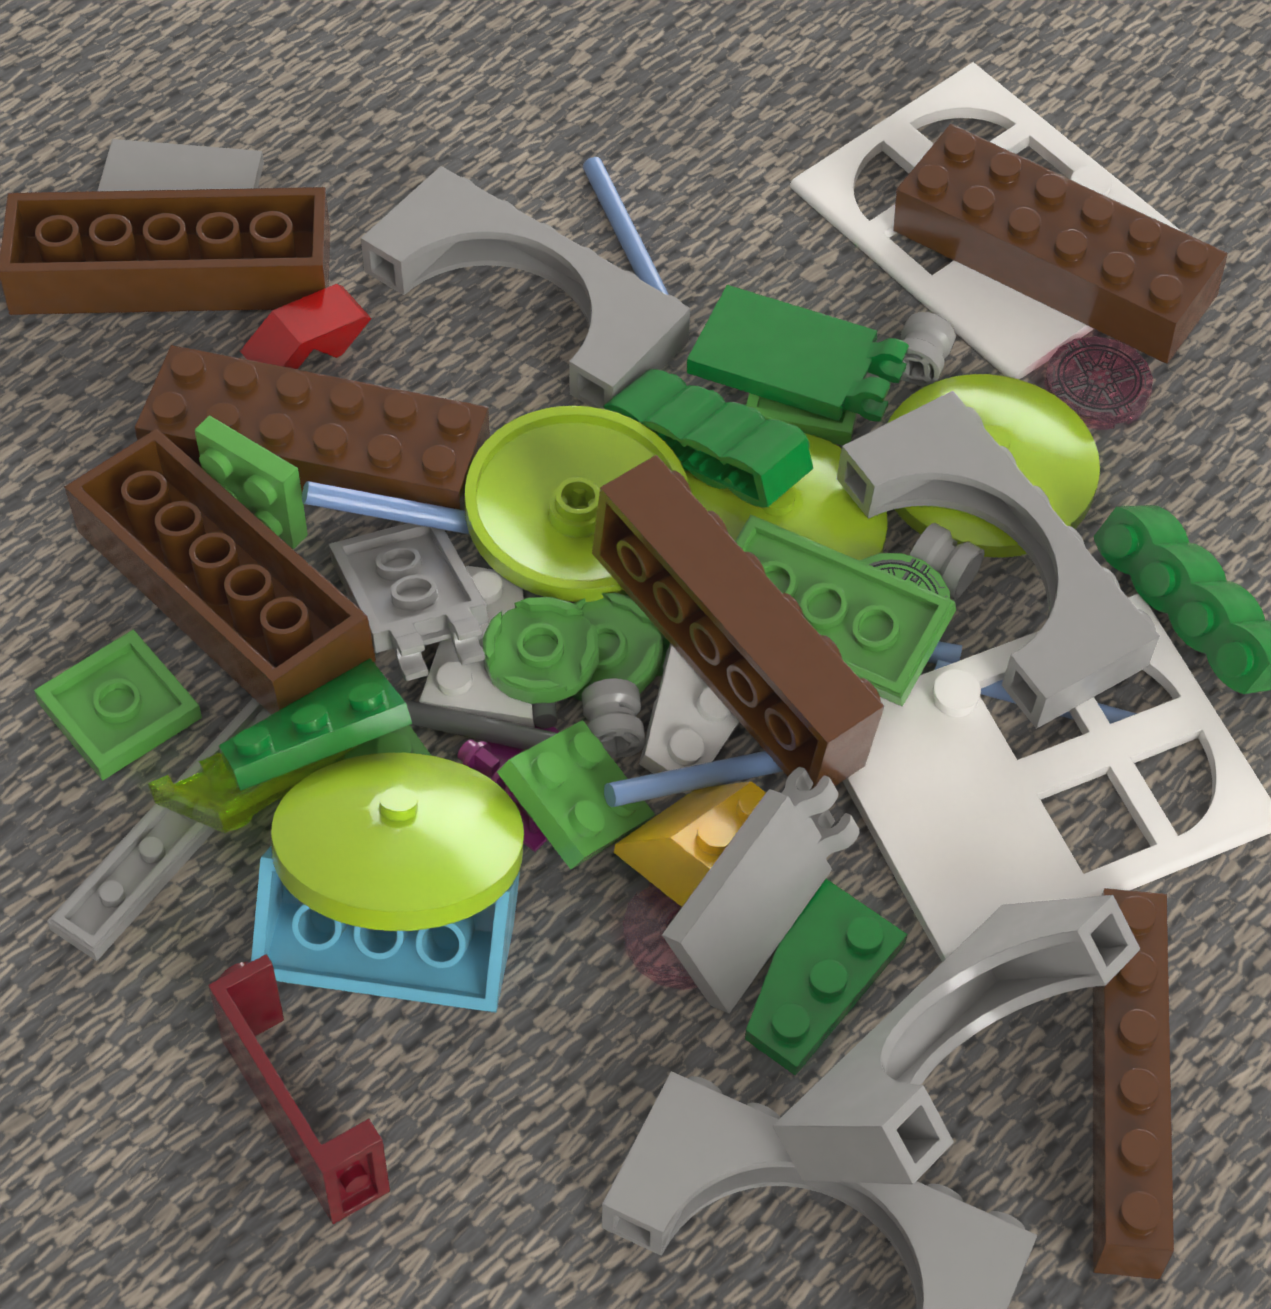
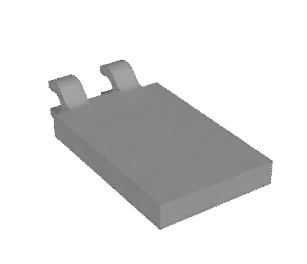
(412, 593)
(758, 888)

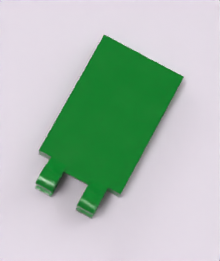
(796, 356)

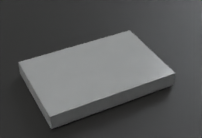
(178, 167)

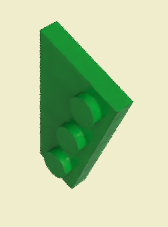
(318, 725)
(820, 975)

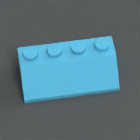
(437, 965)

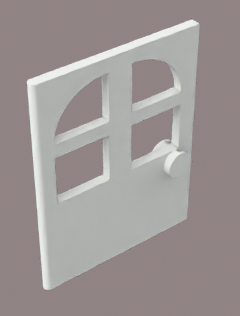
(990, 317)
(969, 817)

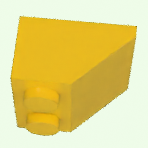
(689, 837)

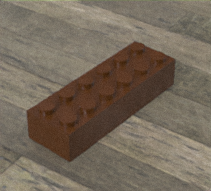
(1059, 242)
(163, 250)
(322, 424)
(219, 572)
(734, 625)

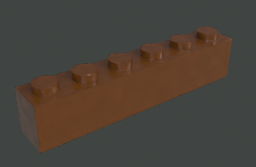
(1134, 1101)

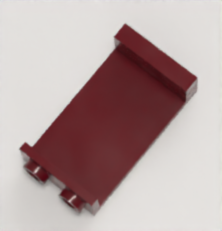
(341, 1172)

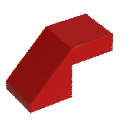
(319, 321)

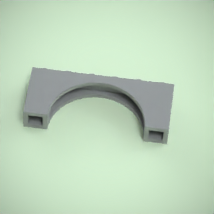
(458, 225)
(951, 461)
(871, 1112)
(712, 1146)

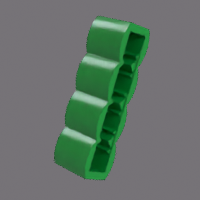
(717, 439)
(1193, 591)

